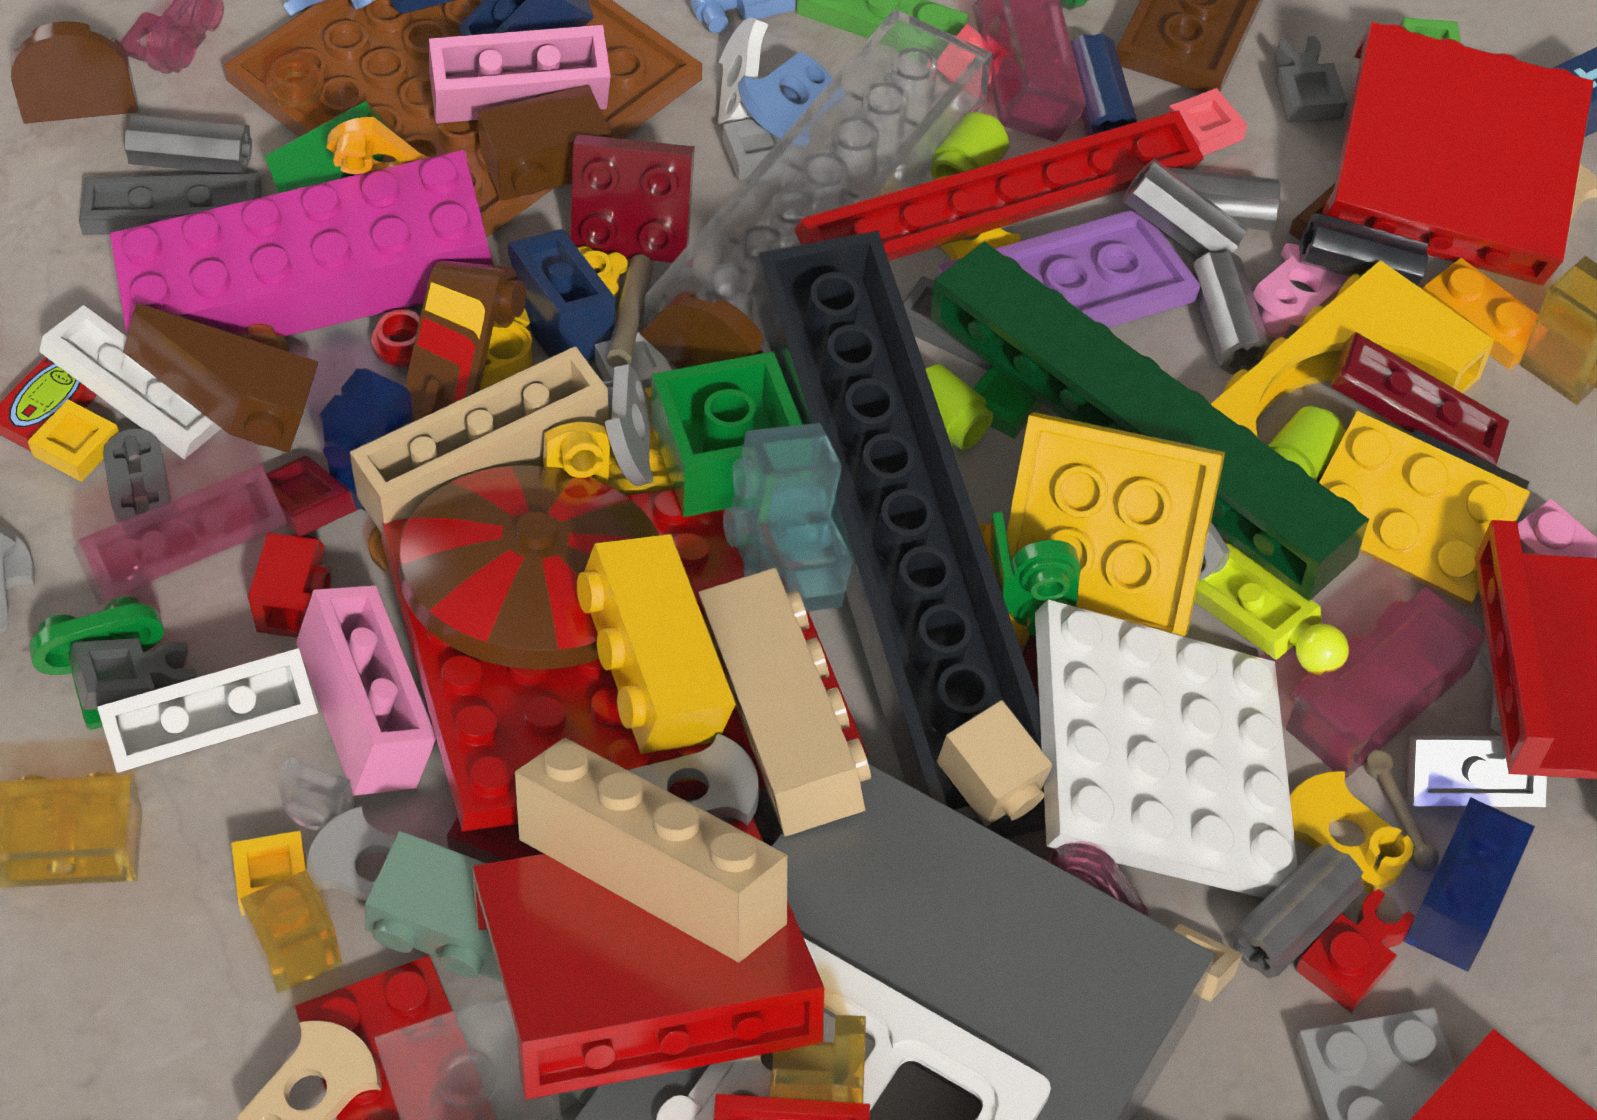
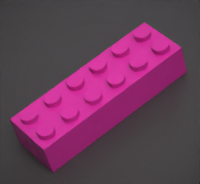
(307, 251)

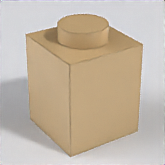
(995, 764)

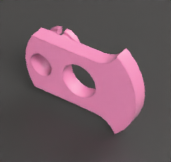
(1285, 303)

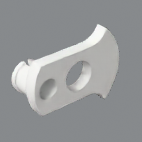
(739, 59)

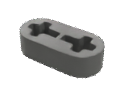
(125, 486)

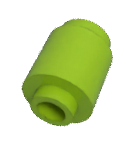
(971, 144)
(960, 407)
(1310, 439)

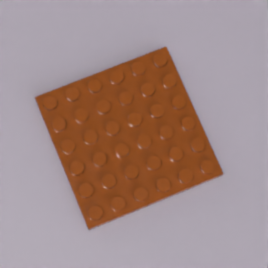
(385, 61)

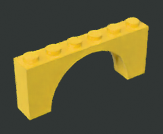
(1379, 307)

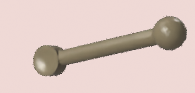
(1379, 766)

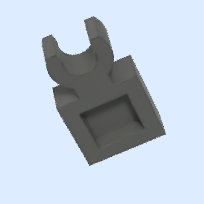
(1308, 88)
(120, 669)

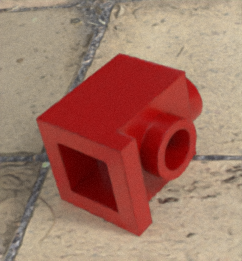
(285, 582)

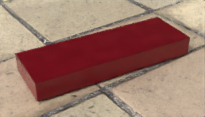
(1417, 399)

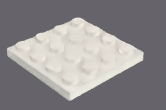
(1163, 751)

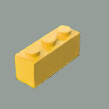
(655, 643)

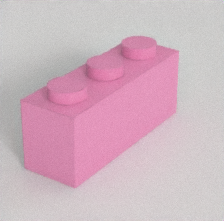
(514, 66)
(365, 690)

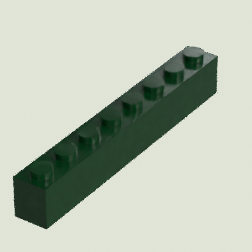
(1095, 378)

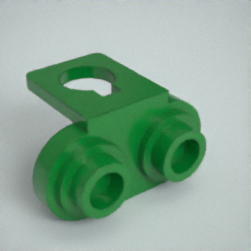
(1035, 575)
(121, 619)

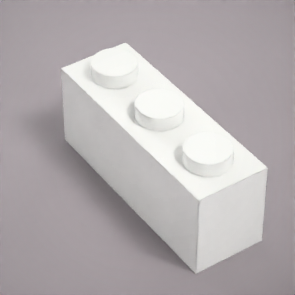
(207, 710)

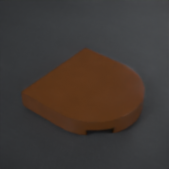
(71, 74)
(701, 332)

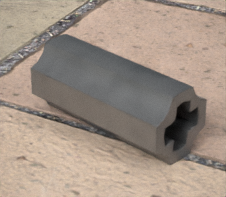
(188, 144)
(1245, 198)
(1182, 211)
(1230, 311)
(1298, 910)

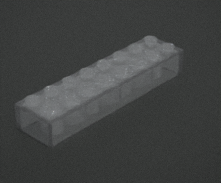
(854, 143)

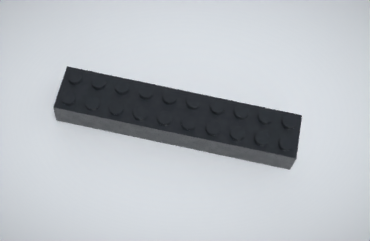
(919, 560)

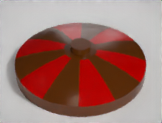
(500, 559)

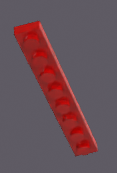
(1009, 189)

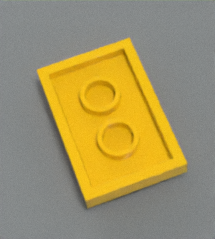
(1420, 504)

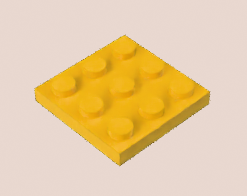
(1127, 506)

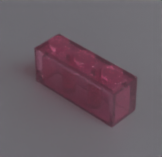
(1031, 65)
(179, 535)
(1384, 682)

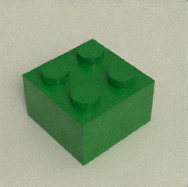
(703, 423)

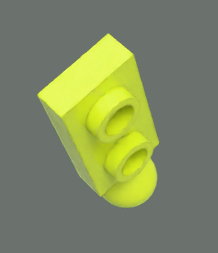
(1271, 614)

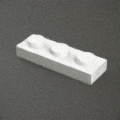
(95, 357)

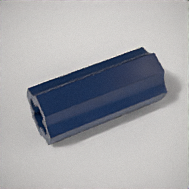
(1102, 84)

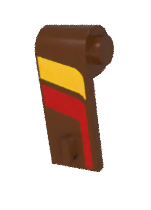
(456, 331)

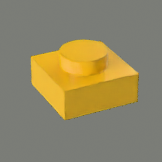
(72, 440)
(266, 861)

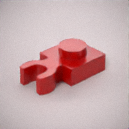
(1352, 956)

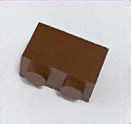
(532, 139)

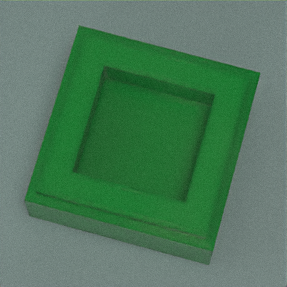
(1007, 401)

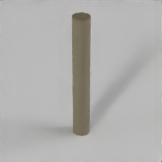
(629, 311)

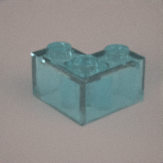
(785, 510)

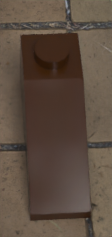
(227, 377)

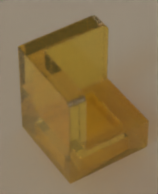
(824, 1068)

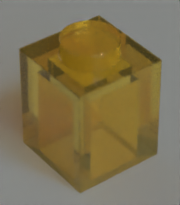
(291, 931)

